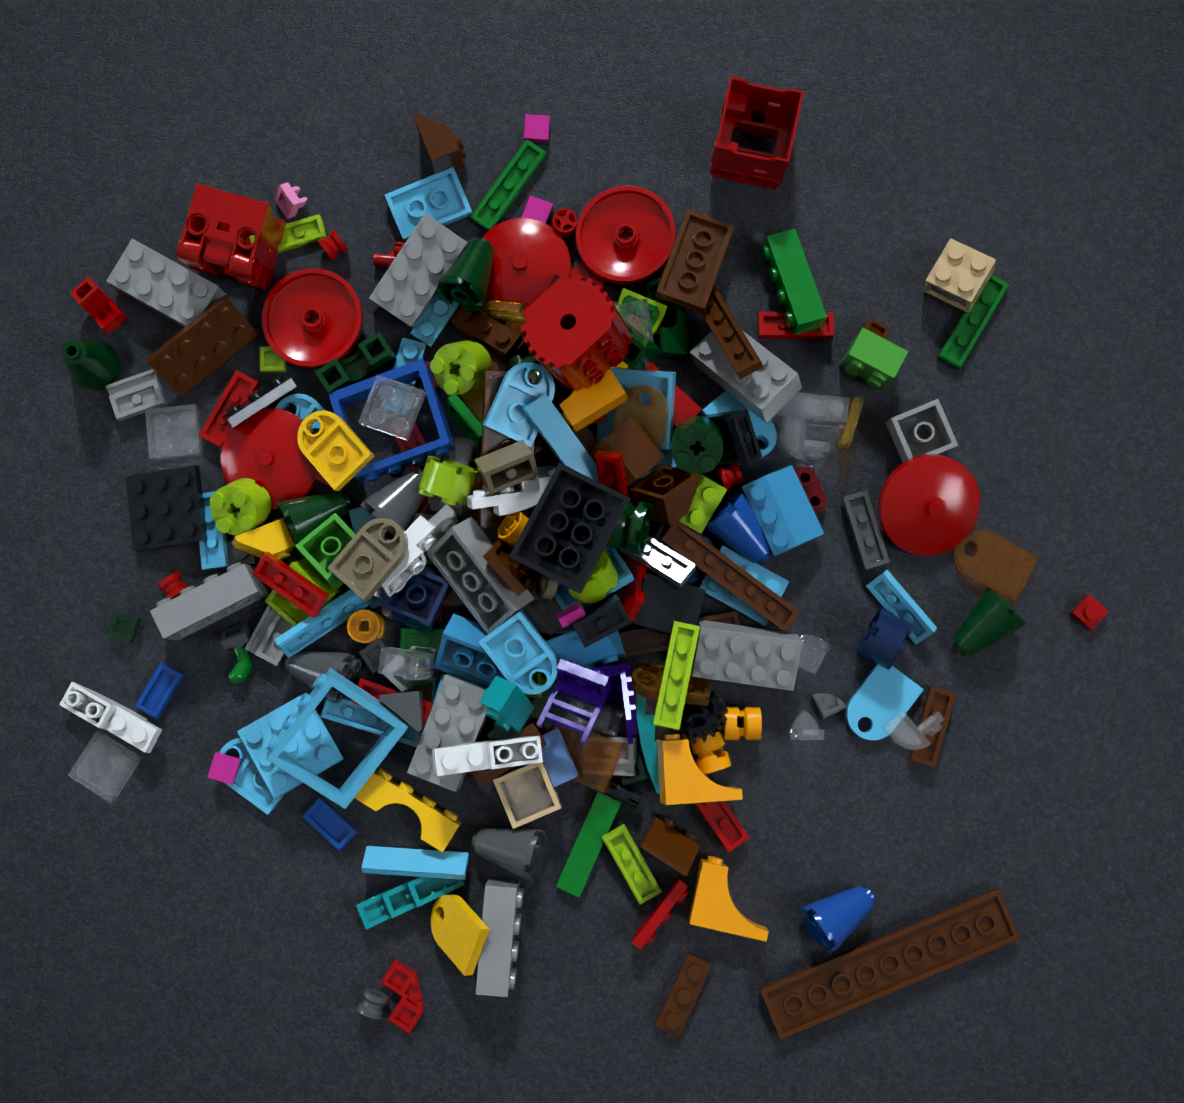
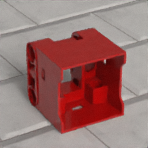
(742, 104)
(219, 233)

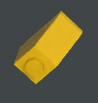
(268, 538)

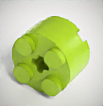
(460, 367)
(448, 480)
(240, 506)
(600, 582)

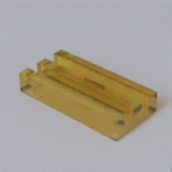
(504, 311)
(849, 429)

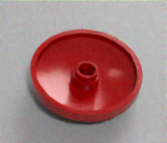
(625, 235)
(525, 260)
(312, 318)
(269, 453)
(929, 504)

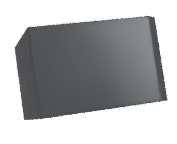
(408, 706)

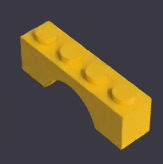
(436, 825)

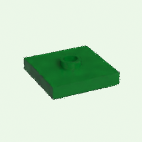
(465, 419)

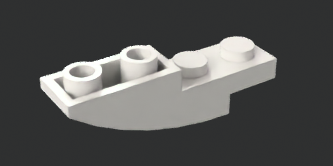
(510, 499)
(421, 537)
(111, 716)
(487, 755)

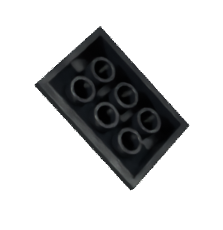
(569, 528)

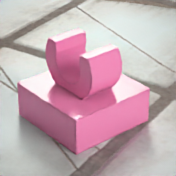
(288, 200)

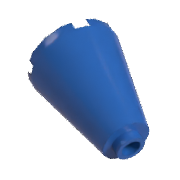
(740, 529)
(837, 916)

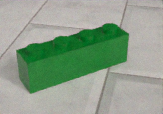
(794, 282)

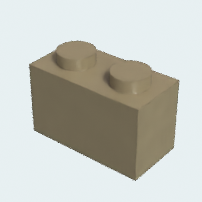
(507, 467)

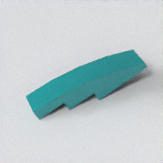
(647, 740)
(404, 898)

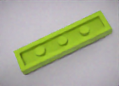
(676, 675)

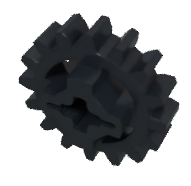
(702, 720)

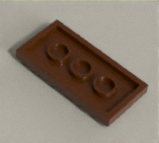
(694, 261)
(202, 346)

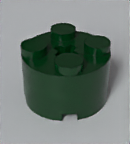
(697, 459)

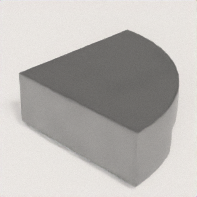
(828, 704)

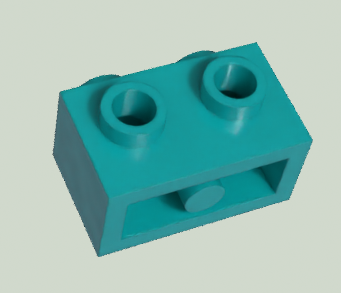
(506, 705)

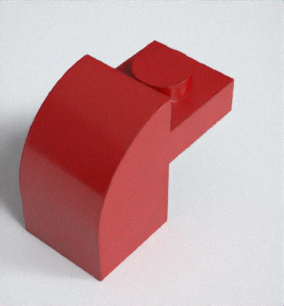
(98, 305)

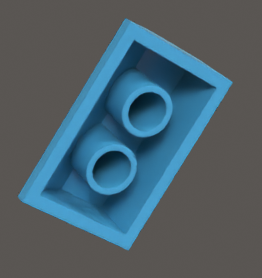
(783, 510)
(571, 648)
(463, 655)

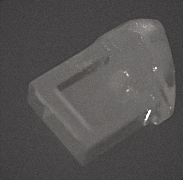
(812, 653)
(806, 728)

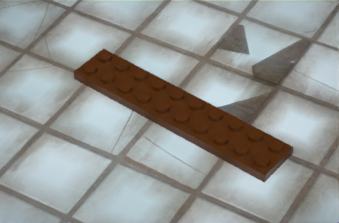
(889, 963)

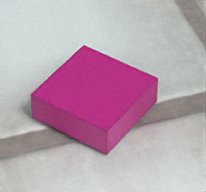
(537, 128)
(537, 209)
(571, 614)
(224, 768)

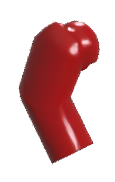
(386, 260)

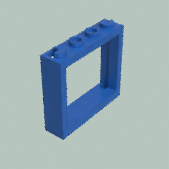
(417, 456)

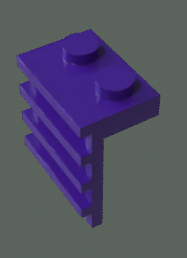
(580, 684)
(622, 689)

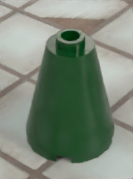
(469, 276)
(91, 363)
(307, 513)
(986, 624)

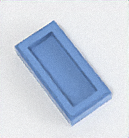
(558, 759)

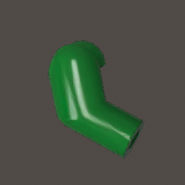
(243, 666)

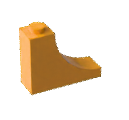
(591, 403)
(681, 778)
(713, 906)

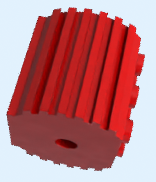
(588, 349)

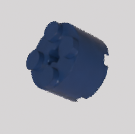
(884, 638)

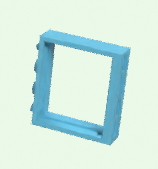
(369, 763)

